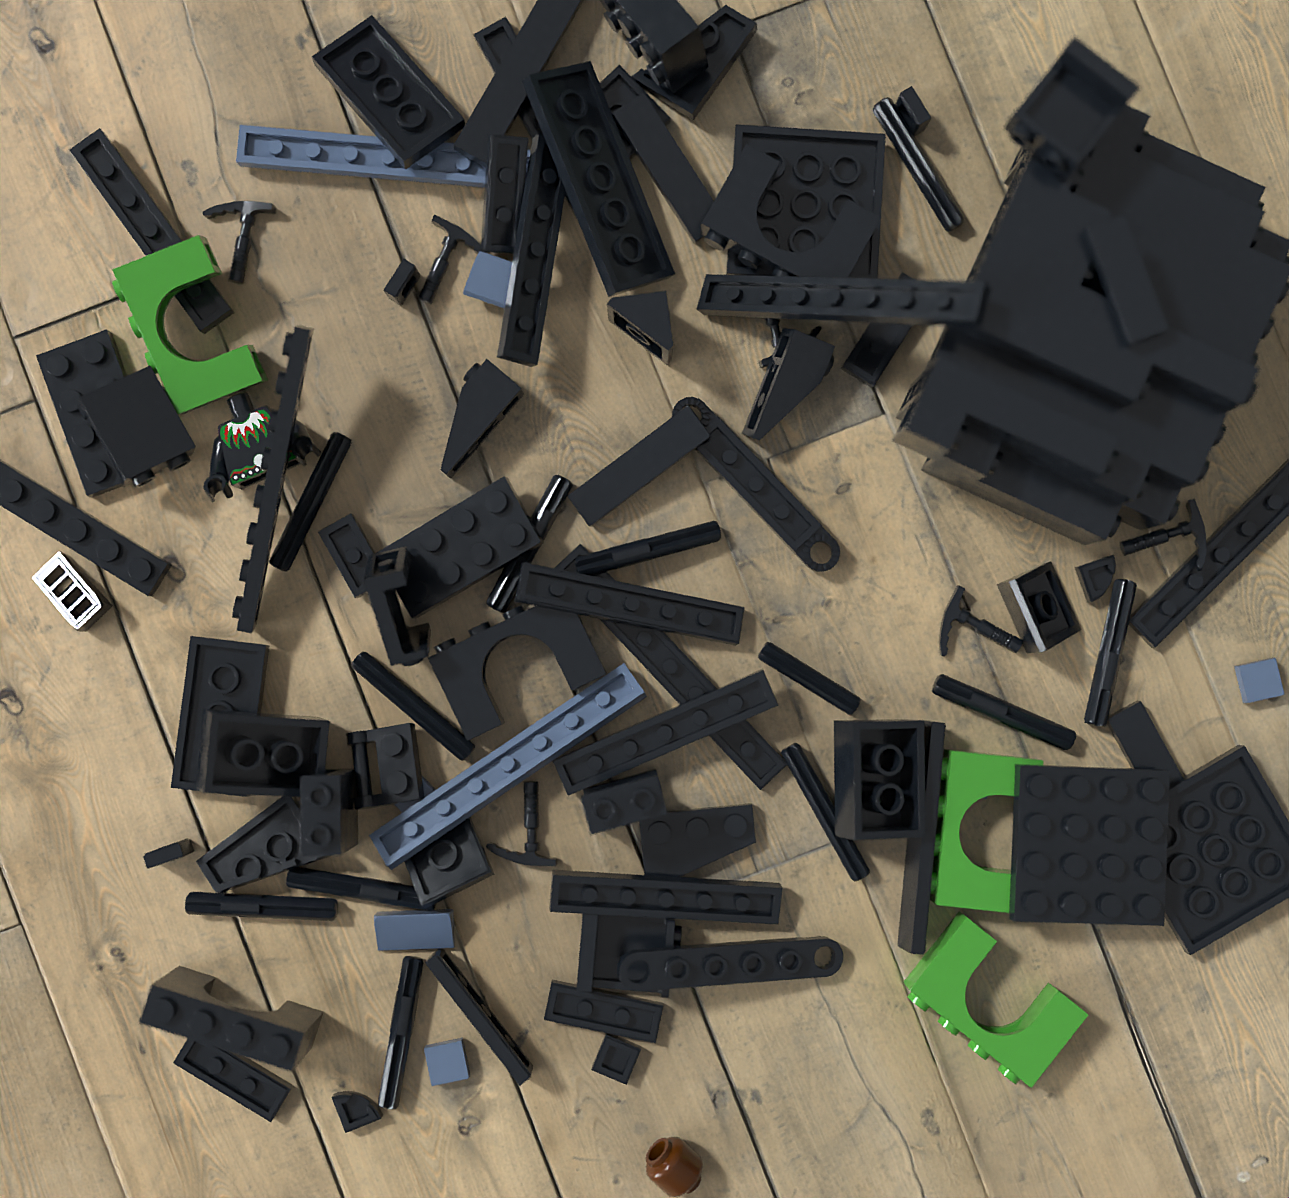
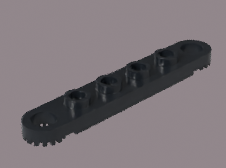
(761, 489)
(729, 963)

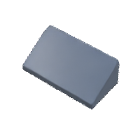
(489, 279)
(414, 929)

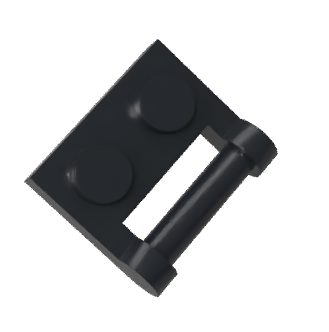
(396, 762)

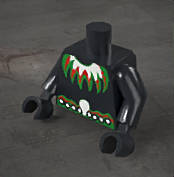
(241, 444)

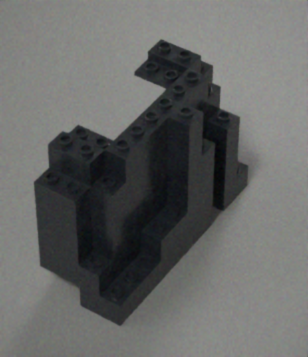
(1046, 396)

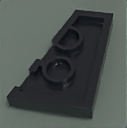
(724, 39)
(694, 838)
(258, 849)

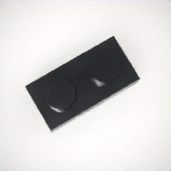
(349, 551)

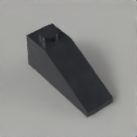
(791, 375)
(480, 408)

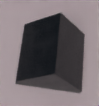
(645, 320)
(1039, 608)

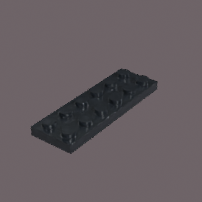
(598, 177)

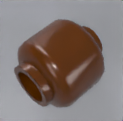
(674, 1166)

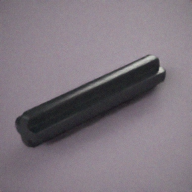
(809, 678)

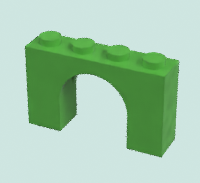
(148, 289)
(964, 780)
(1022, 1046)

